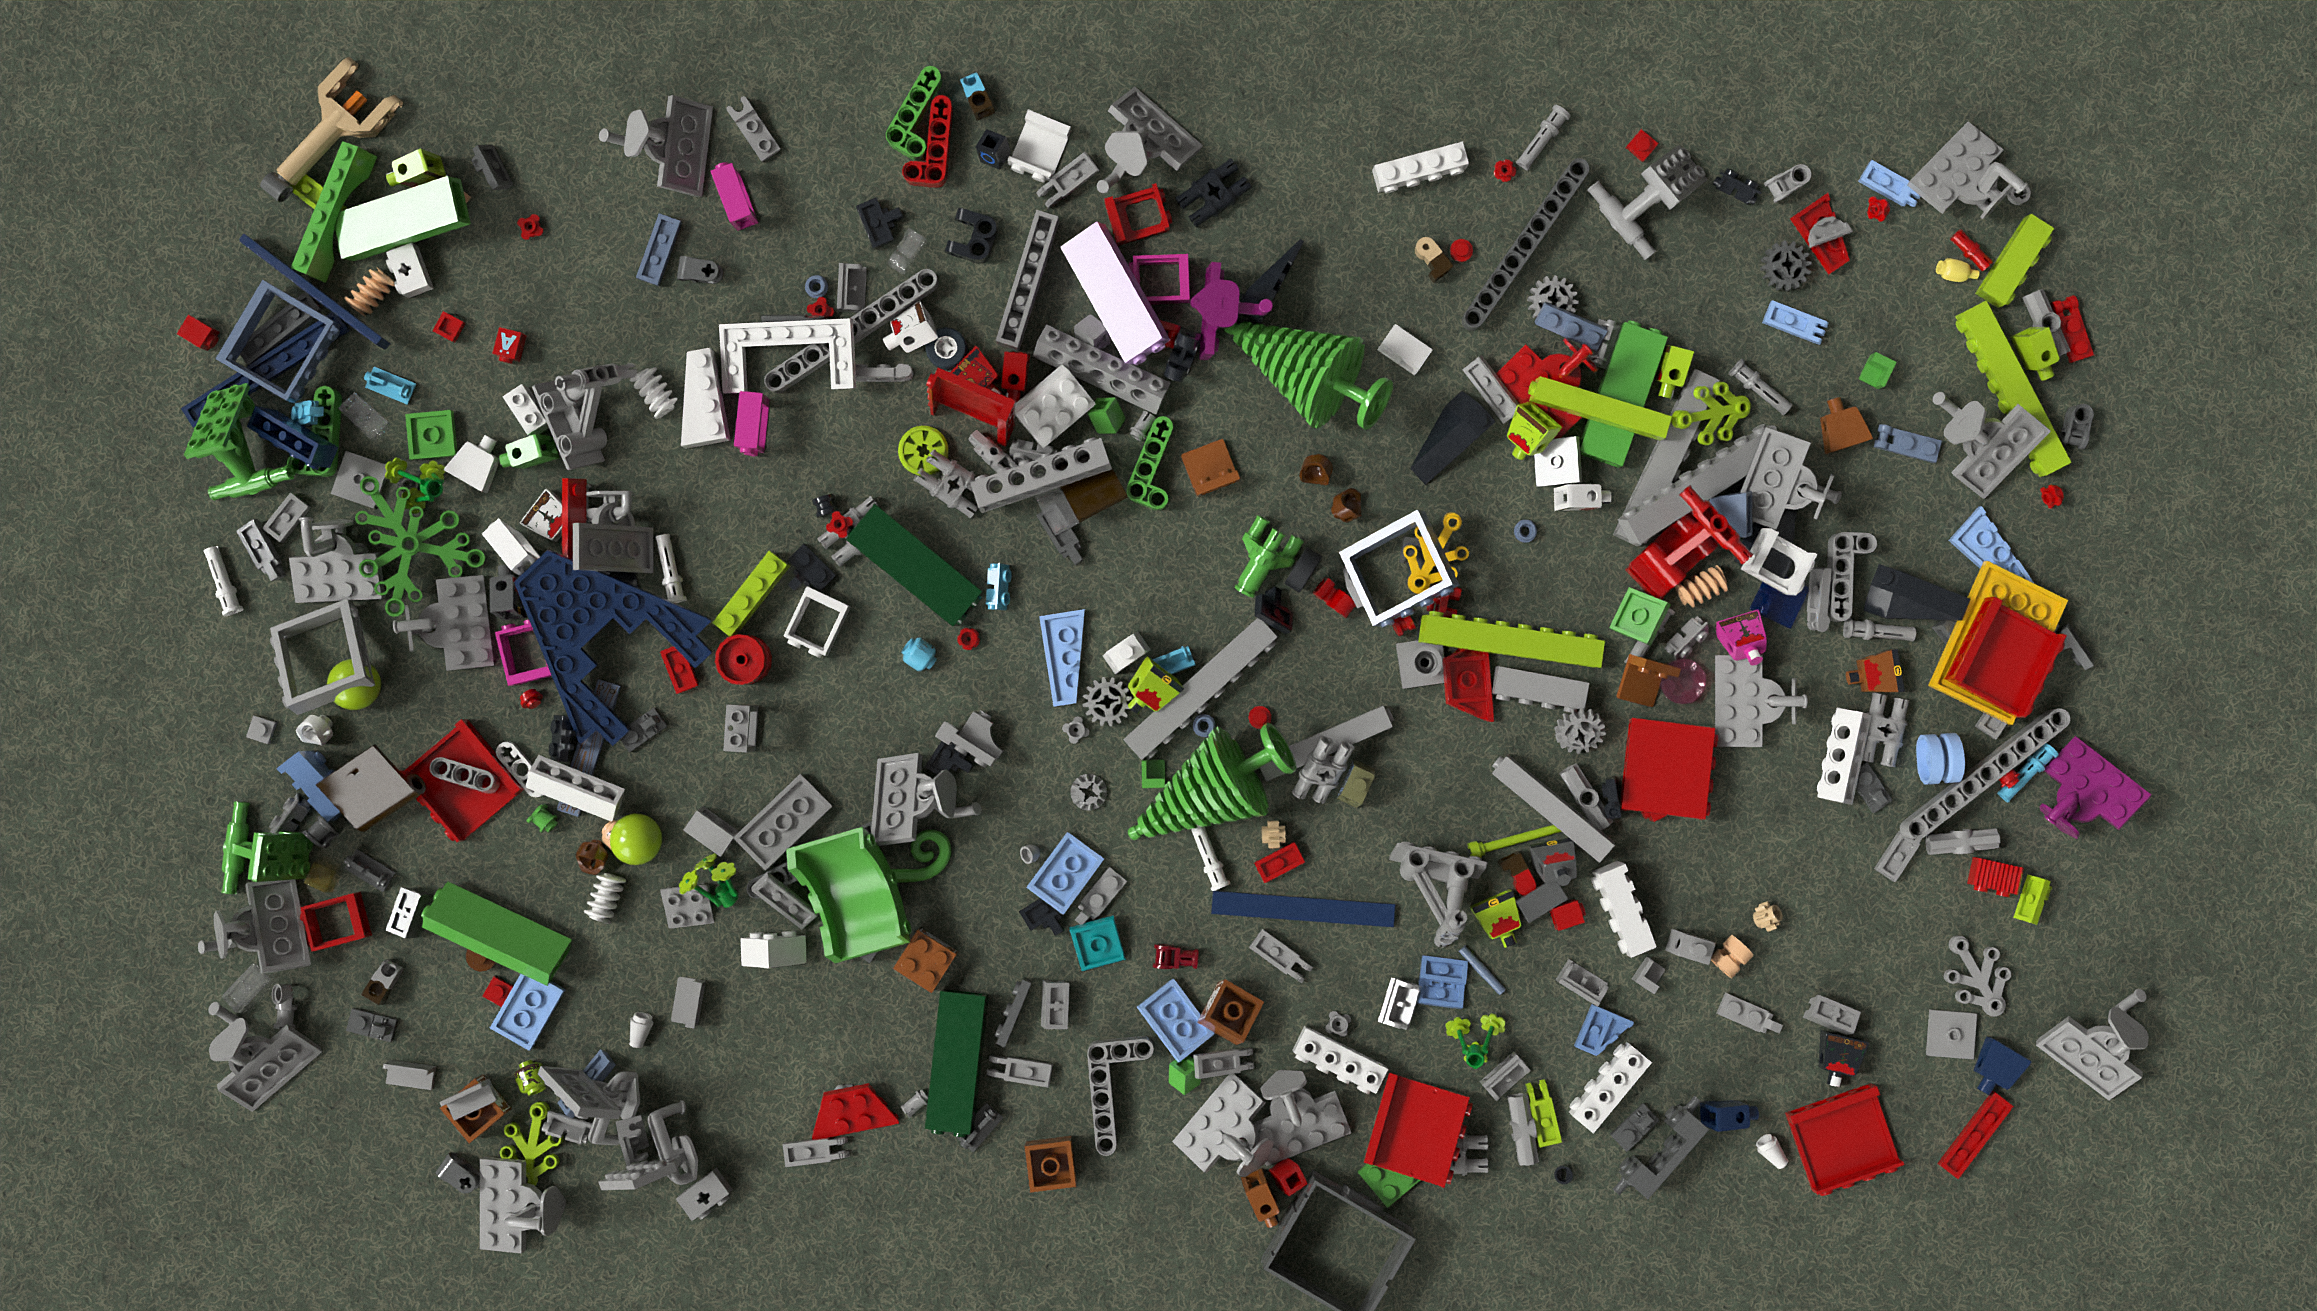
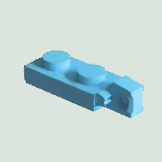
(306, 412)

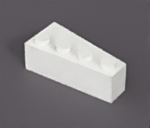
(703, 406)
(1623, 909)

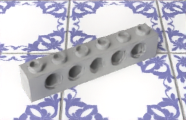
(1027, 280)
(1101, 369)
(1053, 478)

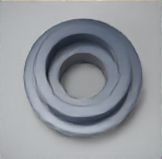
(809, 286)
(1532, 531)
(1196, 725)

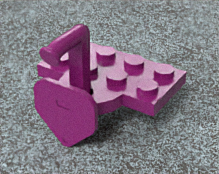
(1220, 308)
(2094, 786)

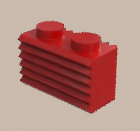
(1996, 876)

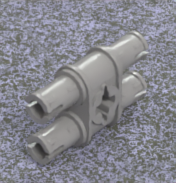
(940, 488)
(848, 550)
(1895, 724)
(1323, 769)
(1466, 1165)

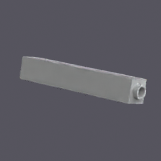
(1348, 731)
(1552, 807)

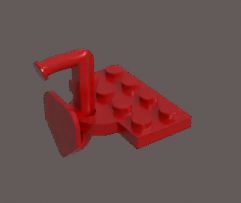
(1528, 366)

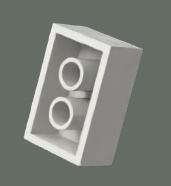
(1053, 406)

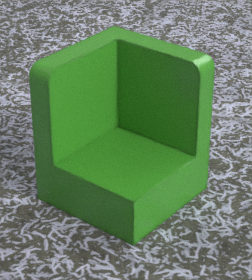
(1877, 370)
(1106, 415)
(1153, 774)
(1183, 1075)

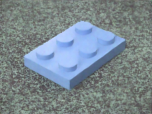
(1065, 873)
(527, 1011)
(1174, 1020)

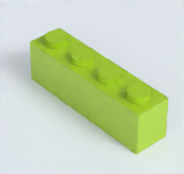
(2015, 260)
(751, 594)

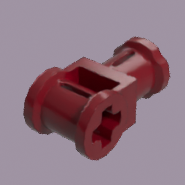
(1173, 957)

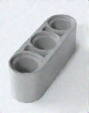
(454, 773)

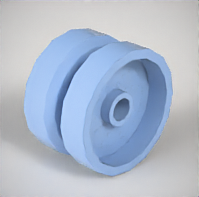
(1940, 758)

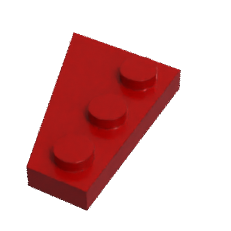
(1830, 254)

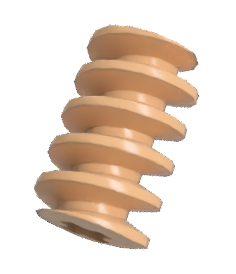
(370, 291)
(1701, 586)

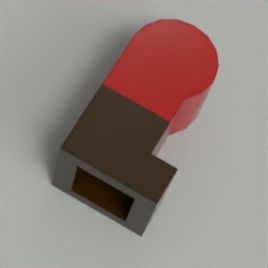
(1523, 879)

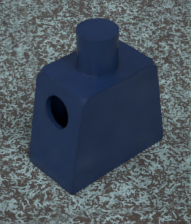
(1998, 1066)
(1729, 1115)

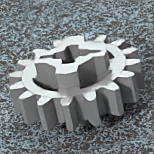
(1554, 286)
(1108, 711)
(1591, 729)

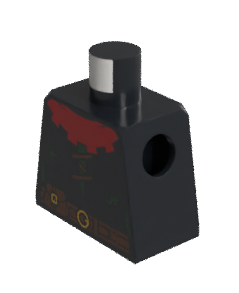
(1840, 1055)

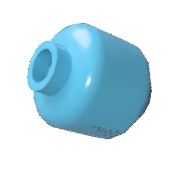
(919, 654)

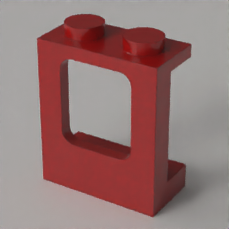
(1119, 220)

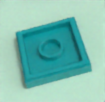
(1097, 943)

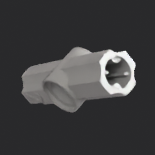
(2040, 309)
(1578, 786)
(1962, 841)
(1523, 1129)

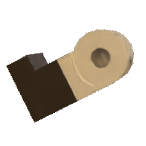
(1429, 251)

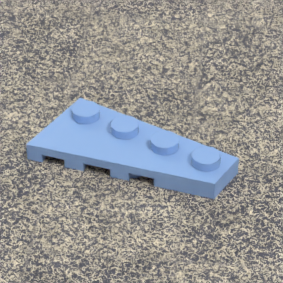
(1982, 542)
(1062, 647)

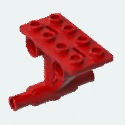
(1686, 543)

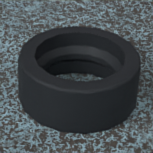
(1303, 569)

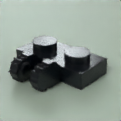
(561, 735)

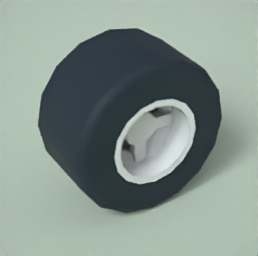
(947, 341)

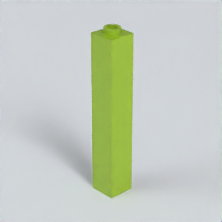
(1599, 408)

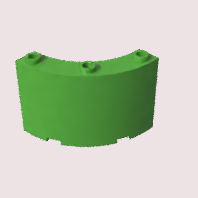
(852, 893)

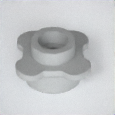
(1069, 729)
(1342, 1028)

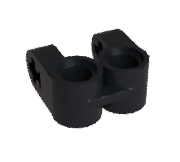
(977, 239)
(1182, 354)

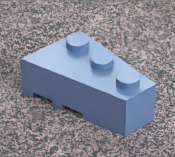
(307, 770)

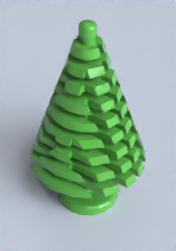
(1313, 370)
(1215, 785)

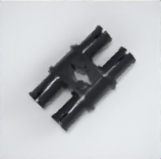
(1212, 204)

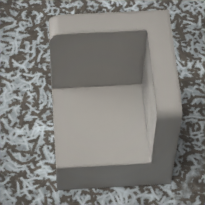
(1092, 332)
(1648, 975)

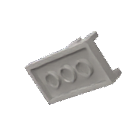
(782, 822)

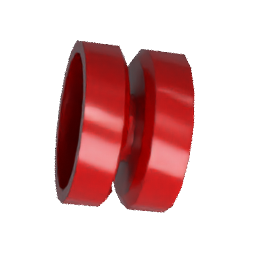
(756, 664)

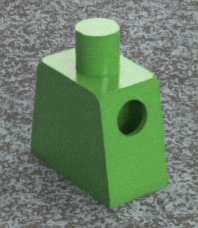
(528, 452)

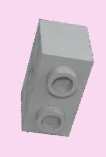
(712, 1183)

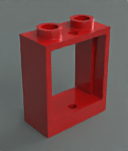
(357, 914)

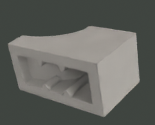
(979, 732)

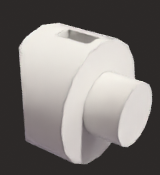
(317, 730)

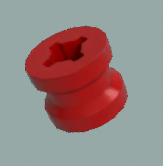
(1403, 624)

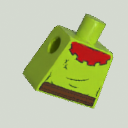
(414, 170)
(1671, 359)
(1531, 430)

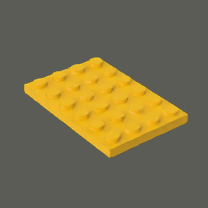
(2018, 595)

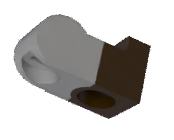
(382, 982)

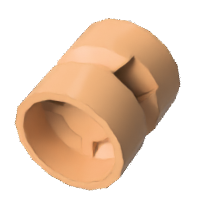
(1731, 956)

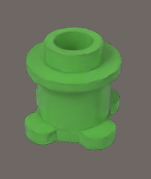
(543, 819)

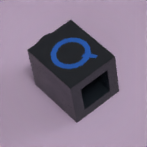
(993, 149)

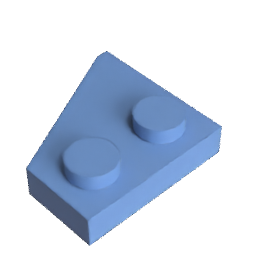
(1600, 1029)

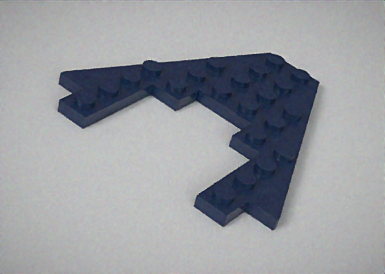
(572, 607)

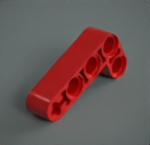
(934, 142)

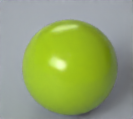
(355, 697)
(635, 839)

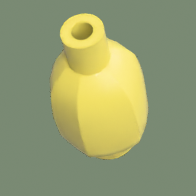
(1956, 270)

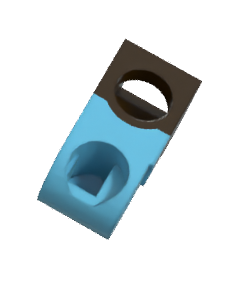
(977, 96)

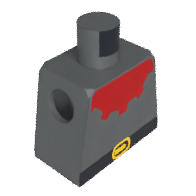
(505, 603)
(1555, 861)

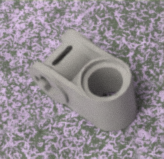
(1785, 183)

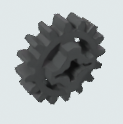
(1785, 255)

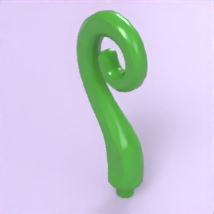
(936, 867)

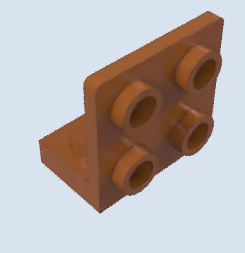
(1210, 467)
(1642, 679)

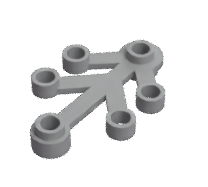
(1979, 979)

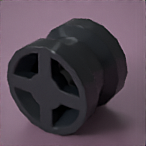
(825, 505)

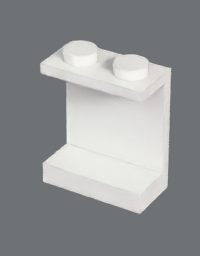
(1039, 146)

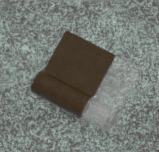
(1080, 499)

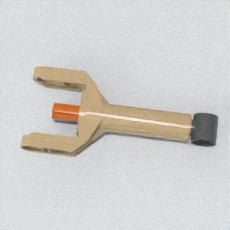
(335, 122)

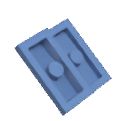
(1442, 971)

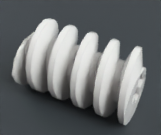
(654, 392)
(605, 897)

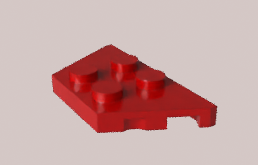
(1469, 683)
(852, 1111)

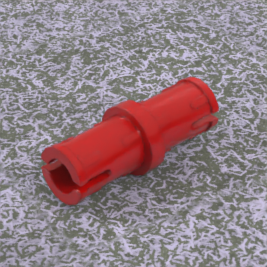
(1971, 250)

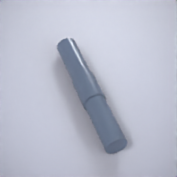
(1482, 970)

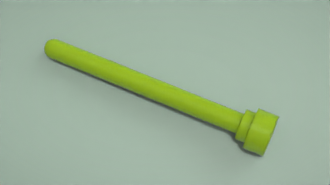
(1479, 849)

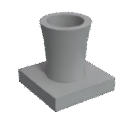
(1410, 669)

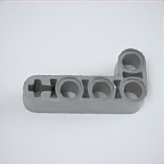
(1845, 577)

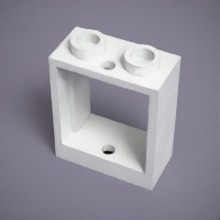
(511, 546)
(797, 641)

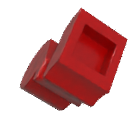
(1334, 597)

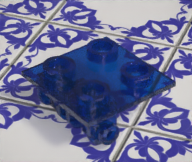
(1777, 605)

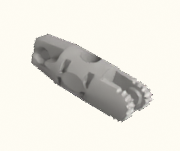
(985, 446)

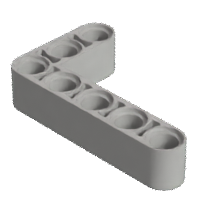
(1105, 1085)

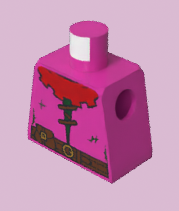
(1743, 636)

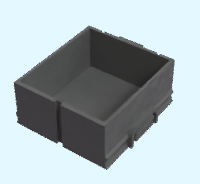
(1363, 1204)

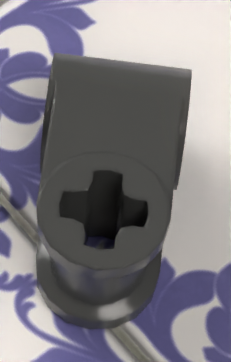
(695, 270)
(2077, 428)
(321, 833)
(456, 1173)

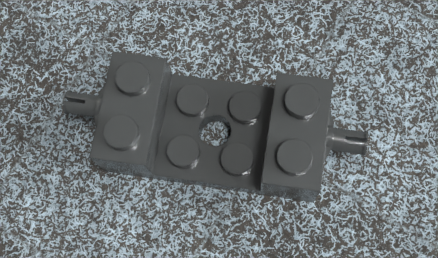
(1662, 1164)

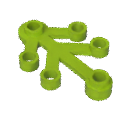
(1715, 414)
(531, 1149)

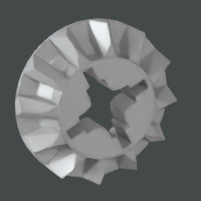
(1099, 789)

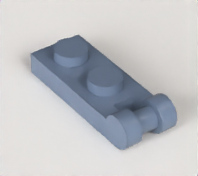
(1908, 444)

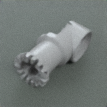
(282, 997)

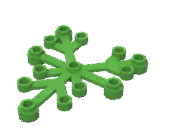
(393, 521)

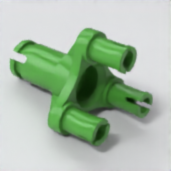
(1264, 556)

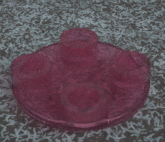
(1688, 685)

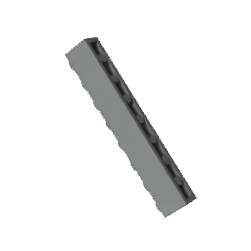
(1669, 452)
(1707, 480)
(1200, 688)

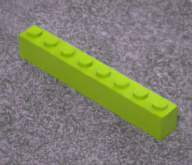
(2009, 381)
(1511, 641)

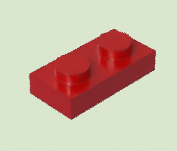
(679, 670)
(1279, 862)

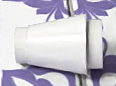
(639, 1028)
(1772, 1151)

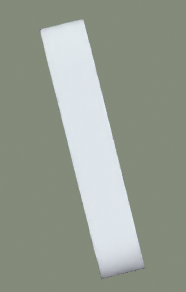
(513, 769)

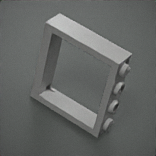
(313, 699)

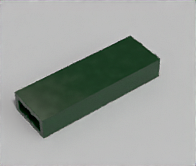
(914, 565)
(956, 1062)

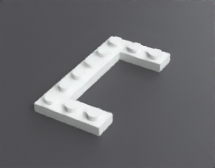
(836, 332)

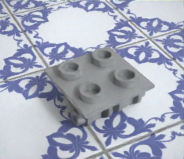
(687, 908)

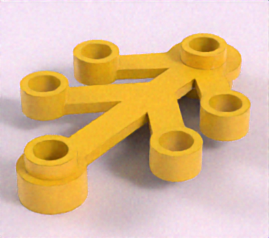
(1424, 574)

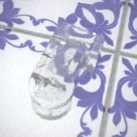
(907, 251)

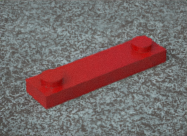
(572, 510)
(1975, 1135)

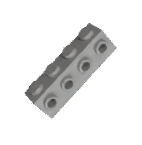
(1539, 688)

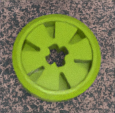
(916, 438)

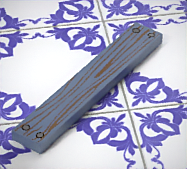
(588, 752)

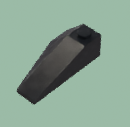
(1270, 282)
(1453, 432)
(1775, 561)
(1907, 597)

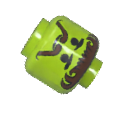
(528, 1078)

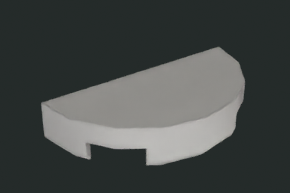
(1827, 230)

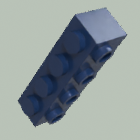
(292, 437)

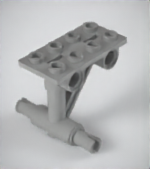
(1668, 181)
(571, 410)
(1447, 867)

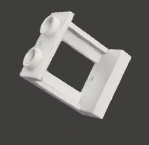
(1803, 562)

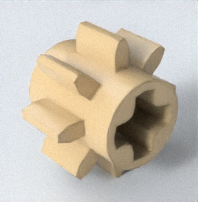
(1273, 834)
(1767, 916)

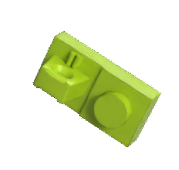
(2032, 899)

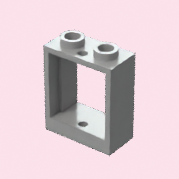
(744, 732)

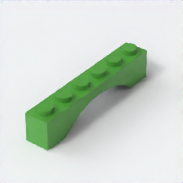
(316, 248)

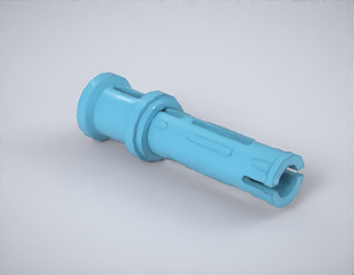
(2034, 764)

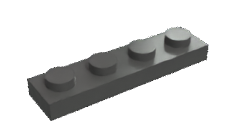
(278, 329)

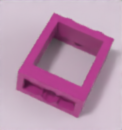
(734, 196)
(1181, 259)
(751, 423)
(507, 658)

